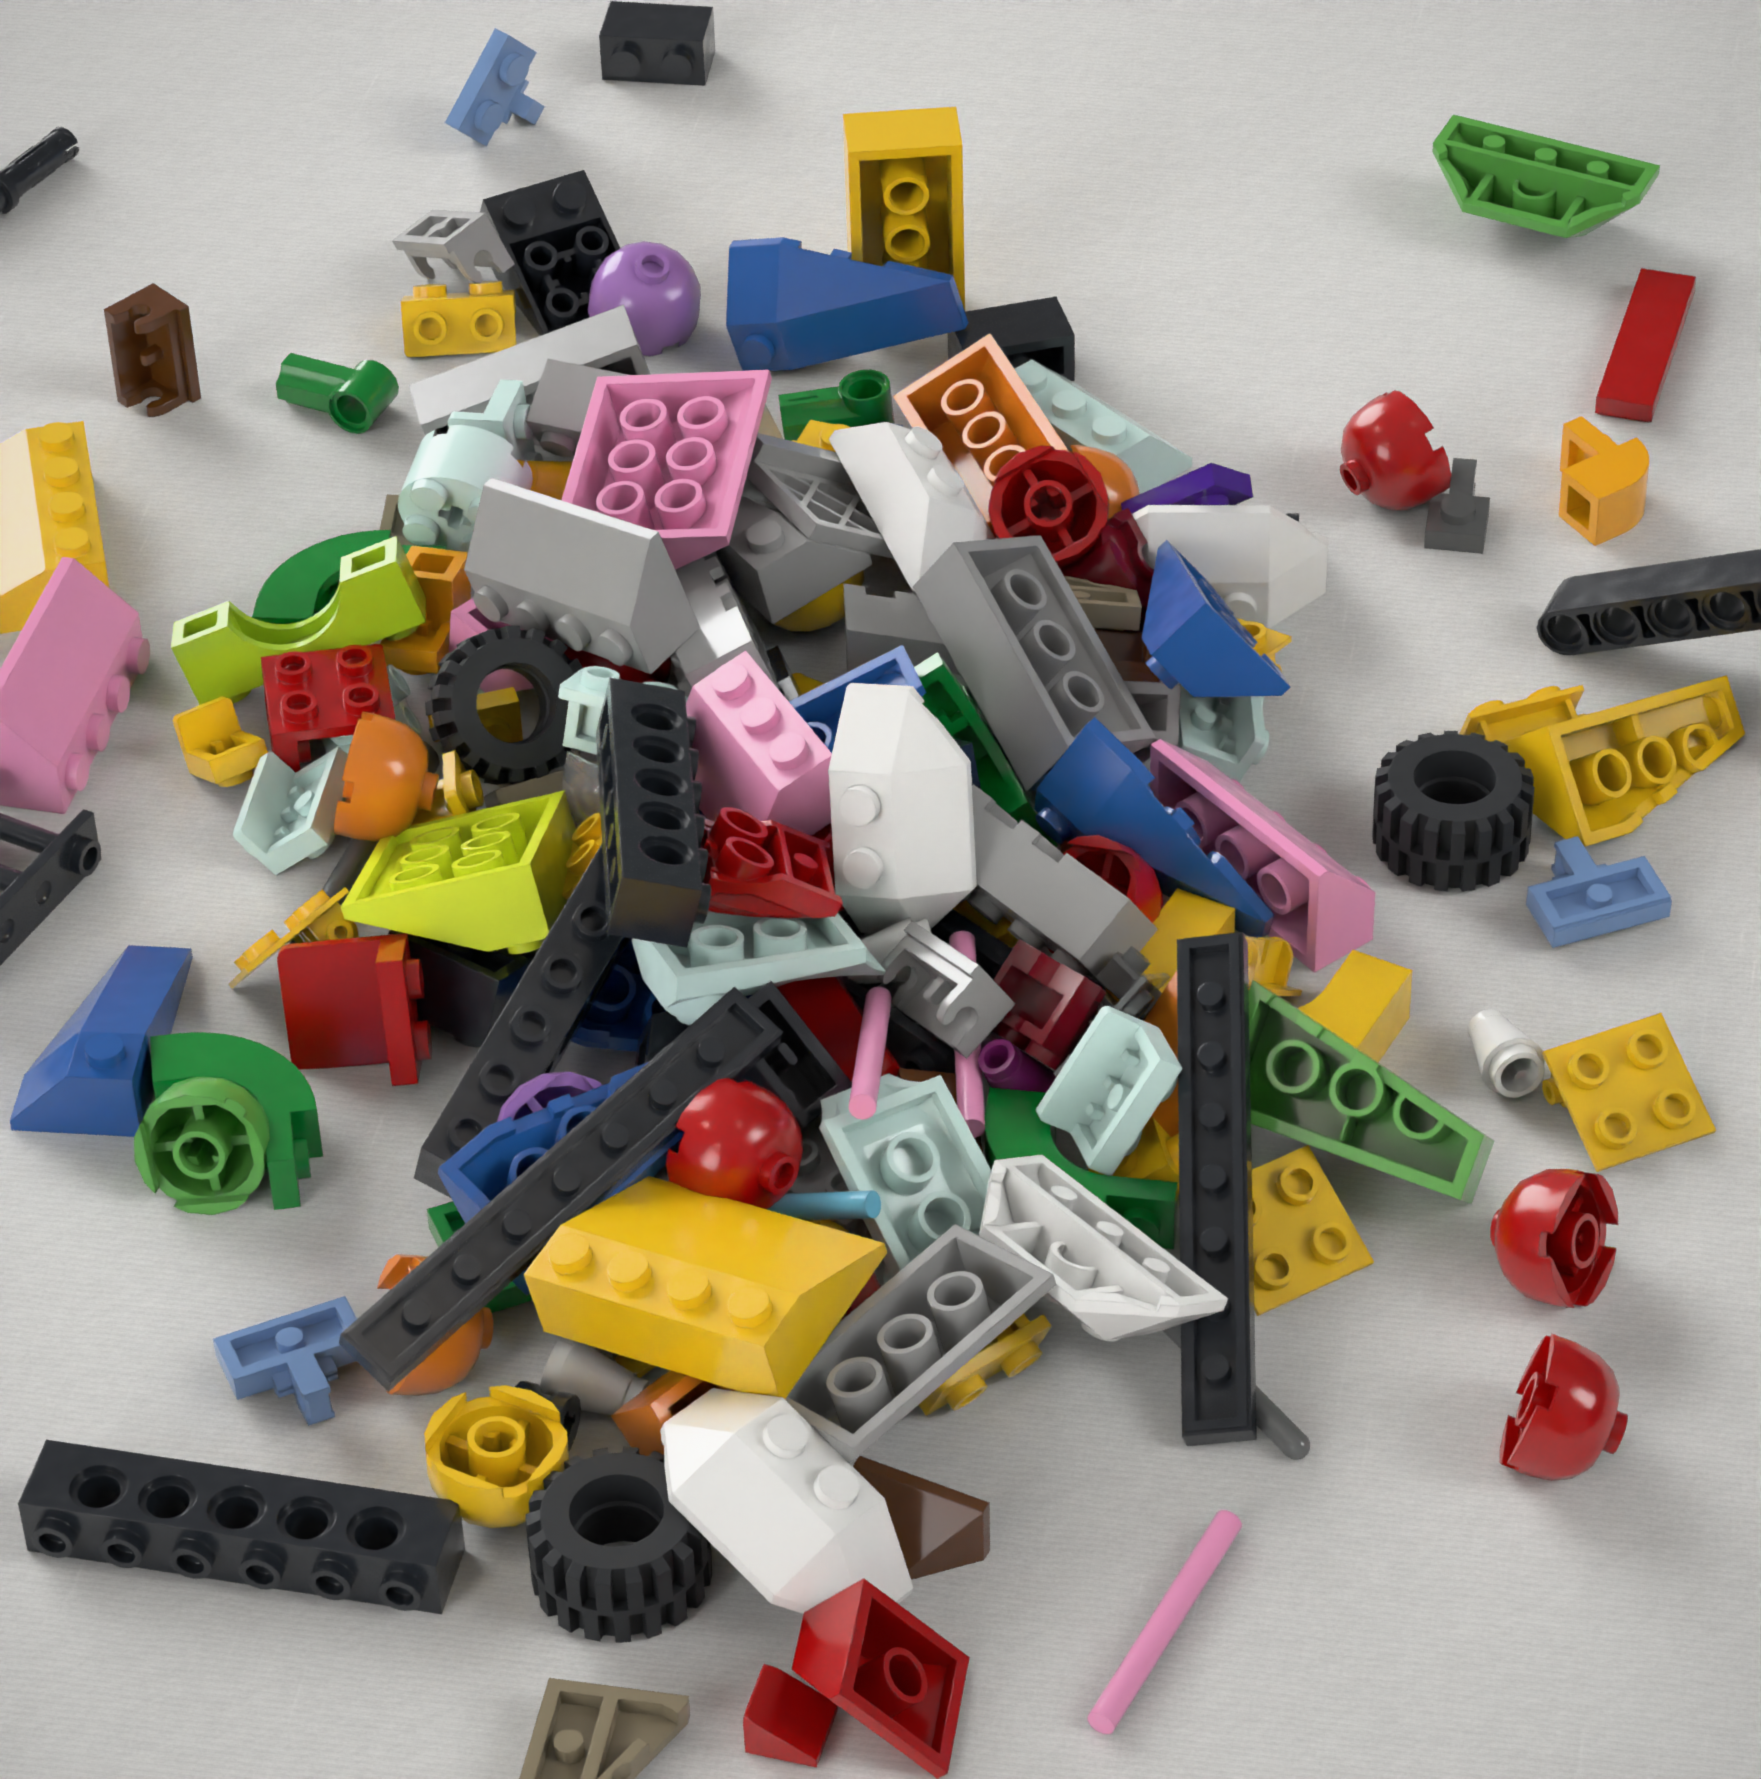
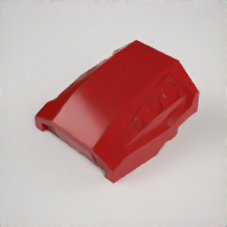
(766, 869)

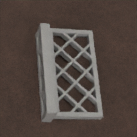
(813, 494)

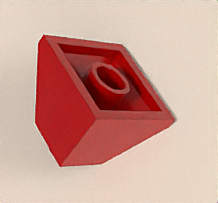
(885, 1671)

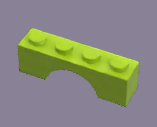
(372, 602)

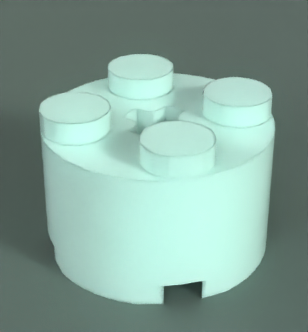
(447, 484)

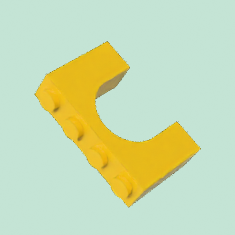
(1362, 1002)

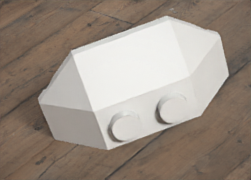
(910, 492)
(1248, 553)
(899, 810)
(1100, 1261)
(779, 1500)

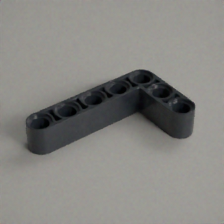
(1654, 604)

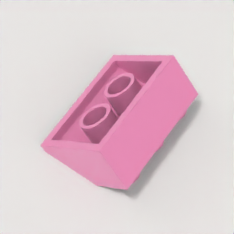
(757, 750)

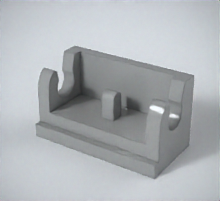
(456, 238)
(945, 990)

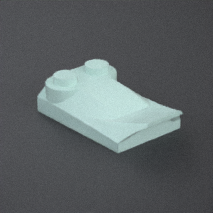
(747, 956)
(916, 1160)

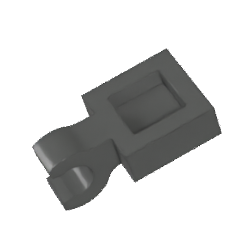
(1458, 518)

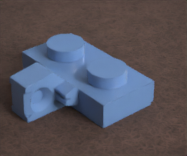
(495, 90)
(1595, 899)
(290, 1355)

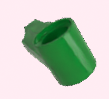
(349, 395)
(858, 401)

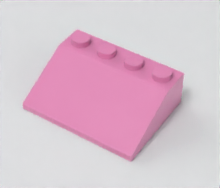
(670, 454)

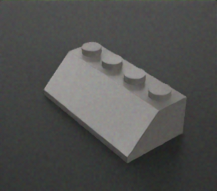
(577, 577)
(1026, 651)
(913, 1337)

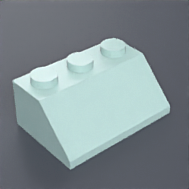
(1090, 422)

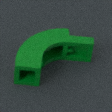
(311, 578)
(966, 722)
(269, 1079)
(1017, 1131)

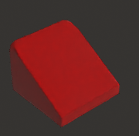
(787, 1719)

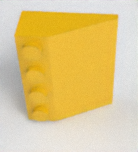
(44, 515)
(700, 1285)

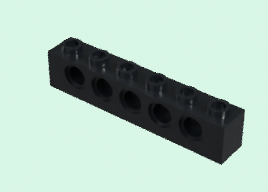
(650, 814)
(534, 1022)
(242, 1526)

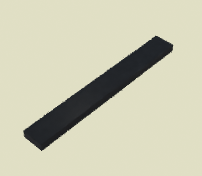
(559, 1186)
(1216, 1186)

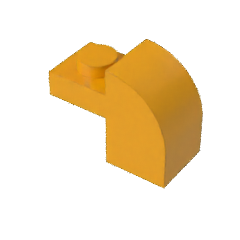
(1601, 482)
(445, 588)

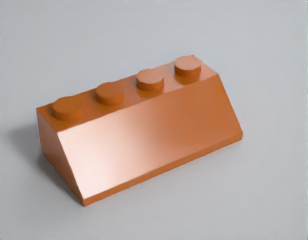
(978, 415)

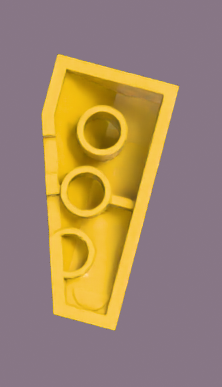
(1619, 763)

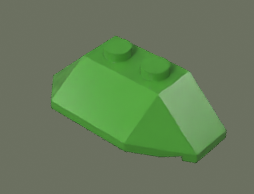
(1537, 178)

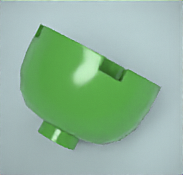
(203, 1145)

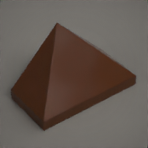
(932, 1522)

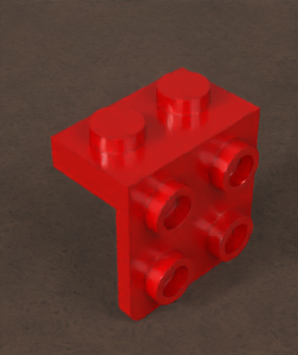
(355, 1005)

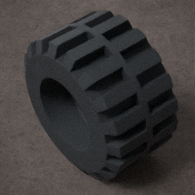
(455, 705)
(1453, 811)
(616, 1587)

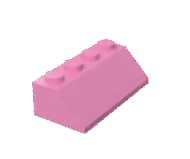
(65, 688)
(1314, 898)

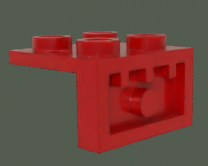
(322, 696)

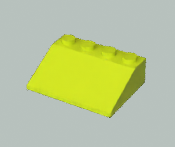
(472, 877)

